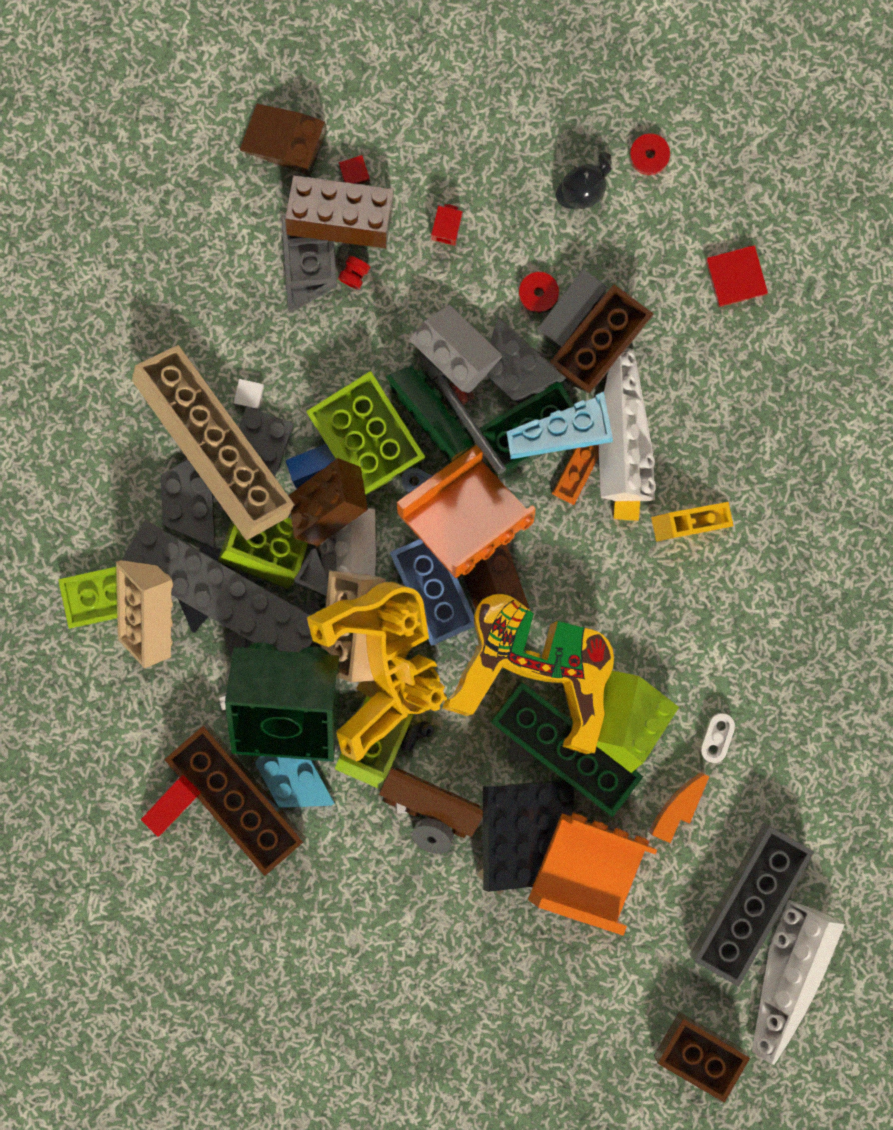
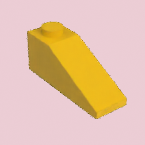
(692, 521)

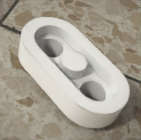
(716, 737)

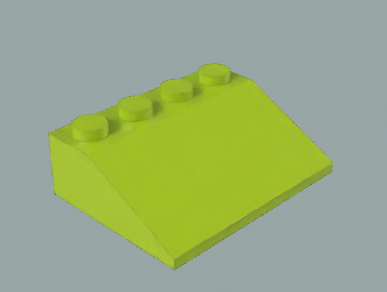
(367, 432)

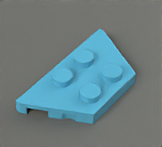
(294, 782)

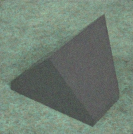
(312, 575)

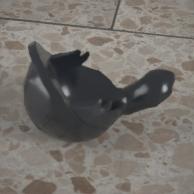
(584, 184)

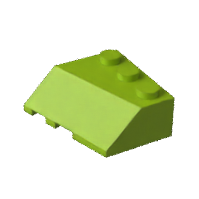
(268, 555)
(632, 719)

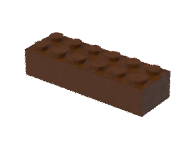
(236, 799)

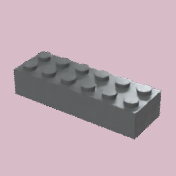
(751, 904)

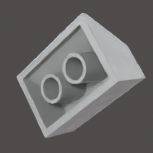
(456, 348)

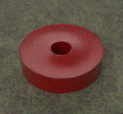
(652, 143)
(530, 300)

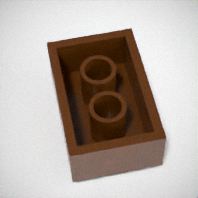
(328, 502)
(701, 1057)

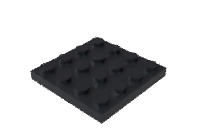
(519, 830)

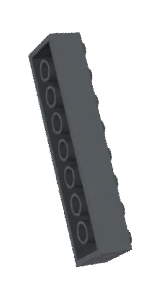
(222, 591)

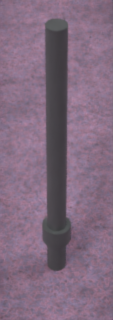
(437, 377)

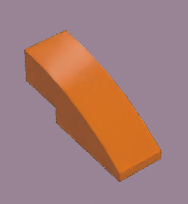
(679, 807)

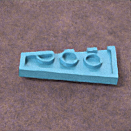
(572, 428)

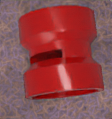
(354, 272)

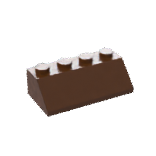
(601, 339)
(494, 577)
(431, 801)

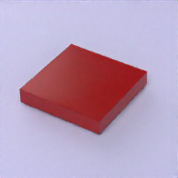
(736, 276)

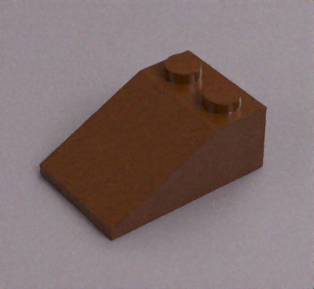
(284, 138)

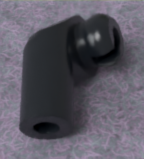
(416, 732)

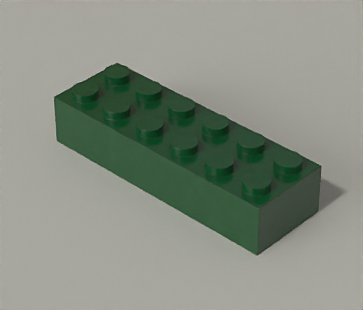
(542, 732)

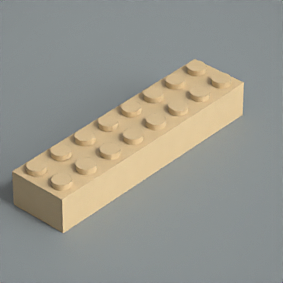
(212, 442)

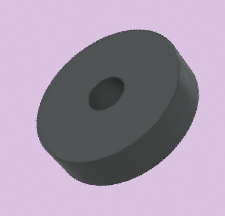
(433, 836)

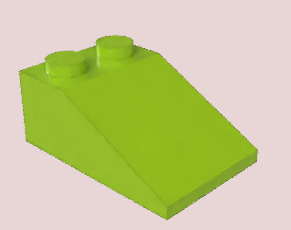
(378, 759)

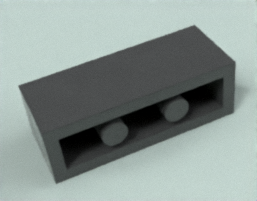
(572, 309)

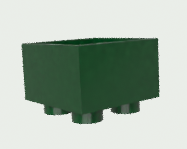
(283, 702)

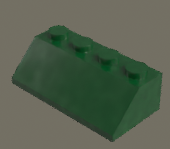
(534, 408)

